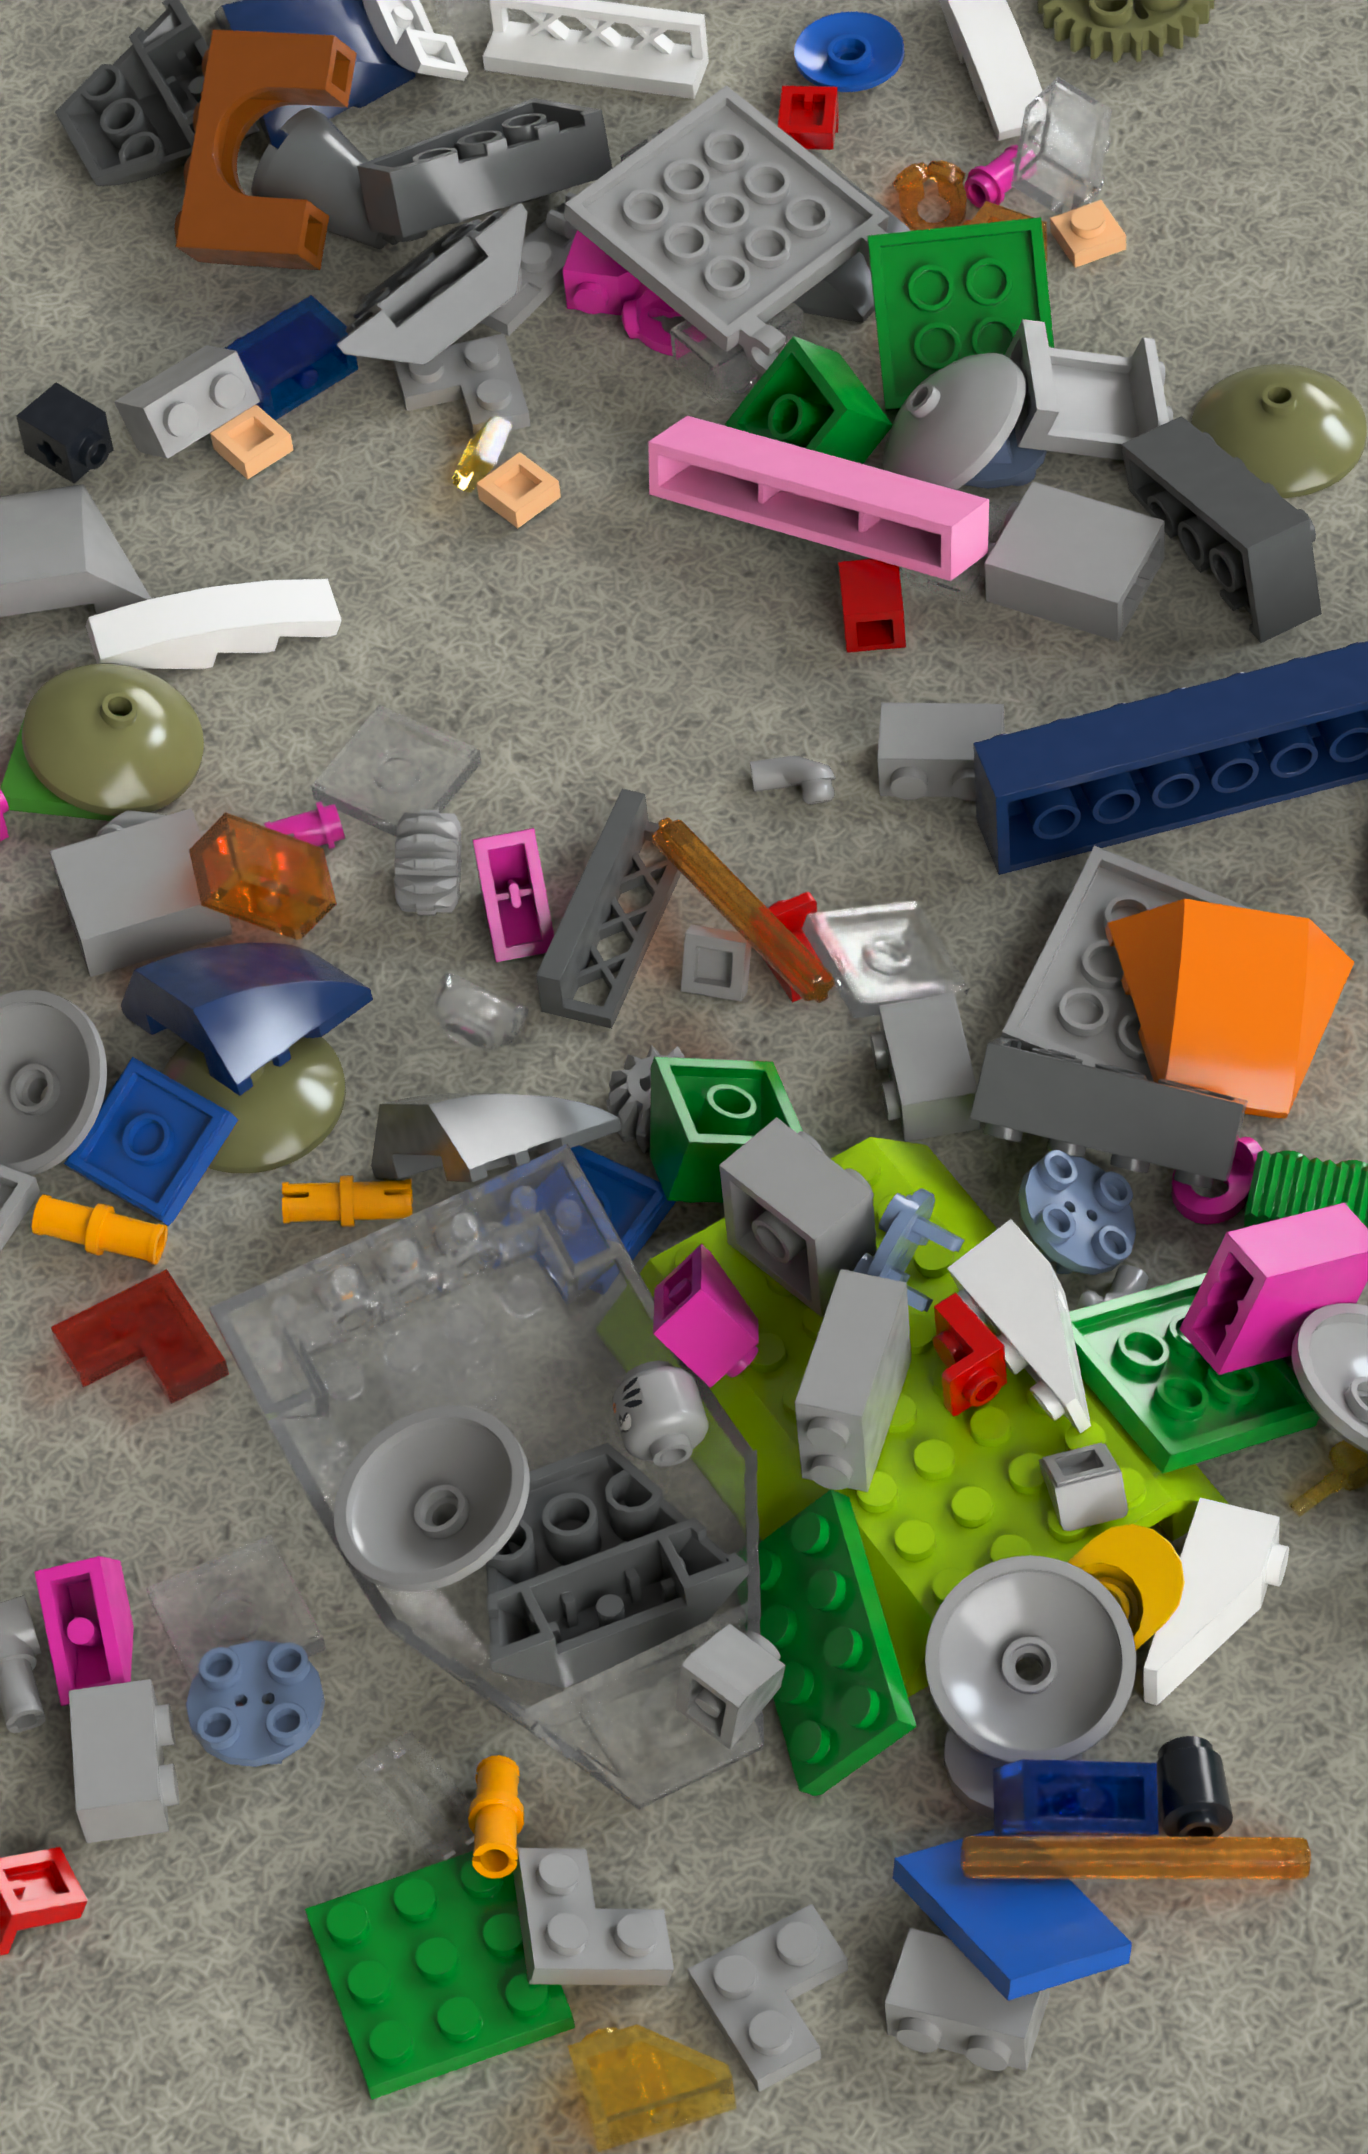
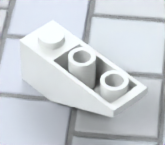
(1028, 1311)

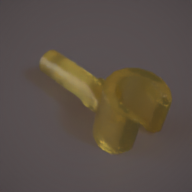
(1349, 1472)

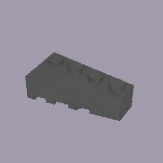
(484, 167)
(1228, 524)
(1108, 1112)

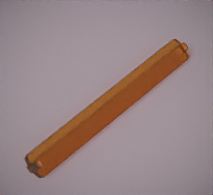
(743, 910)
(1135, 1857)

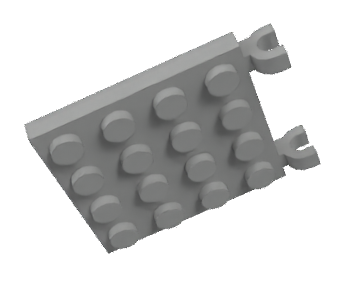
(727, 221)

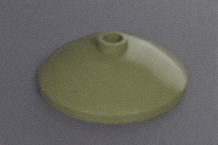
(1286, 426)
(110, 759)
(283, 1112)

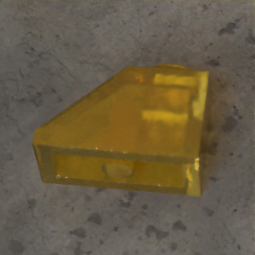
(645, 2084)

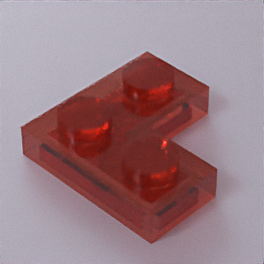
(144, 1323)

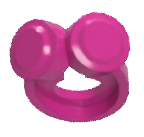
(640, 325)
(1221, 1208)

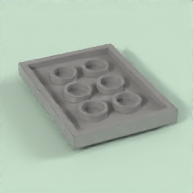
(1076, 987)

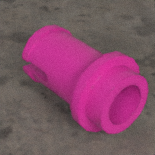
(993, 180)
(314, 827)

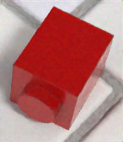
(872, 605)

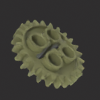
(1120, 29)

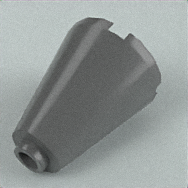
(321, 167)

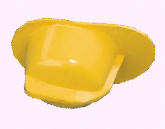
(1140, 1574)

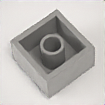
(796, 1212)

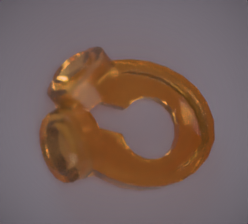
(950, 187)

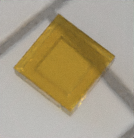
(481, 453)

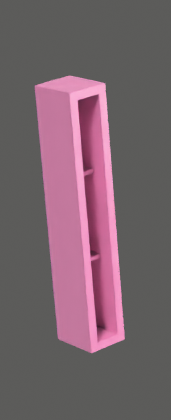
(819, 497)

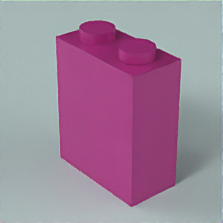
(1271, 1281)

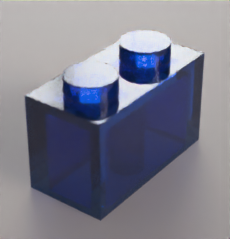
(294, 356)
(1075, 1798)

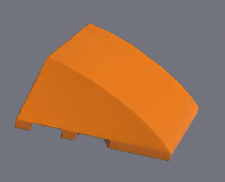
(1230, 996)

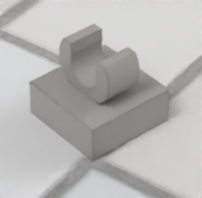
(715, 963)

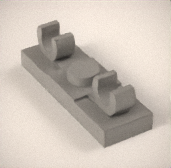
(539, 273)

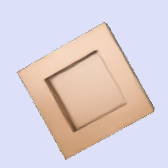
(1088, 233)
(251, 441)
(518, 490)

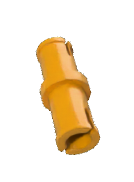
(347, 1200)
(99, 1229)
(496, 1817)

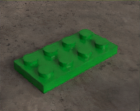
(824, 1616)

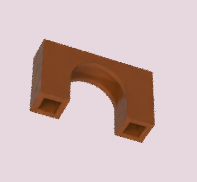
(243, 81)

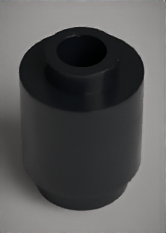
(1192, 1789)

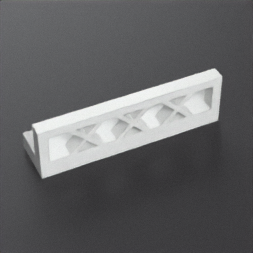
(599, 53)

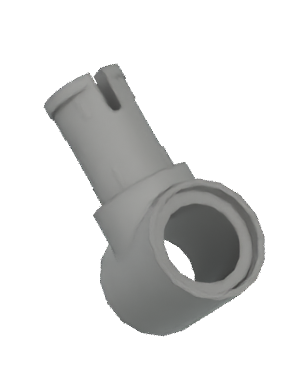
(18, 1647)

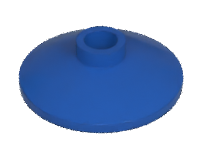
(849, 51)

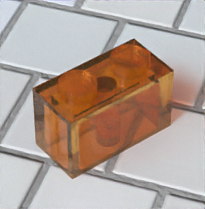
(262, 876)

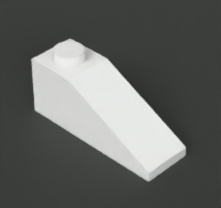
(1226, 1574)

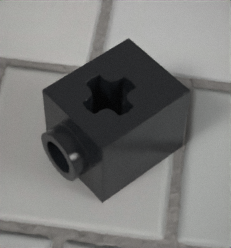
(67, 431)

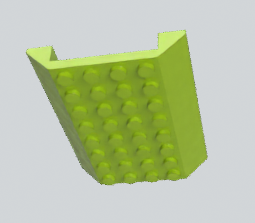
(945, 1485)

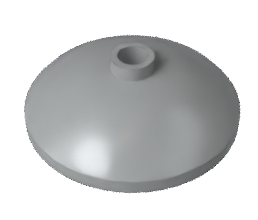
(956, 420)
(54, 1046)
(1333, 1368)
(418, 1478)
(1041, 1613)

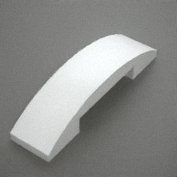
(411, 40)

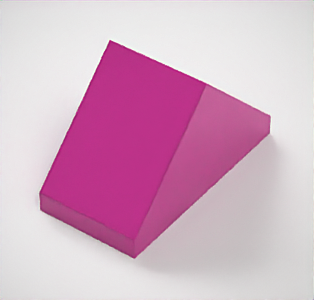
(514, 894)

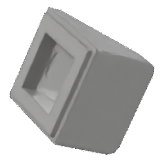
(1084, 1486)

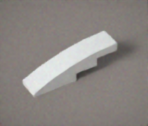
(995, 58)
(197, 624)

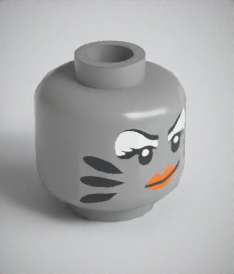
(659, 1413)

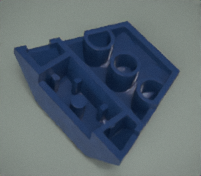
(374, 68)
(242, 1003)

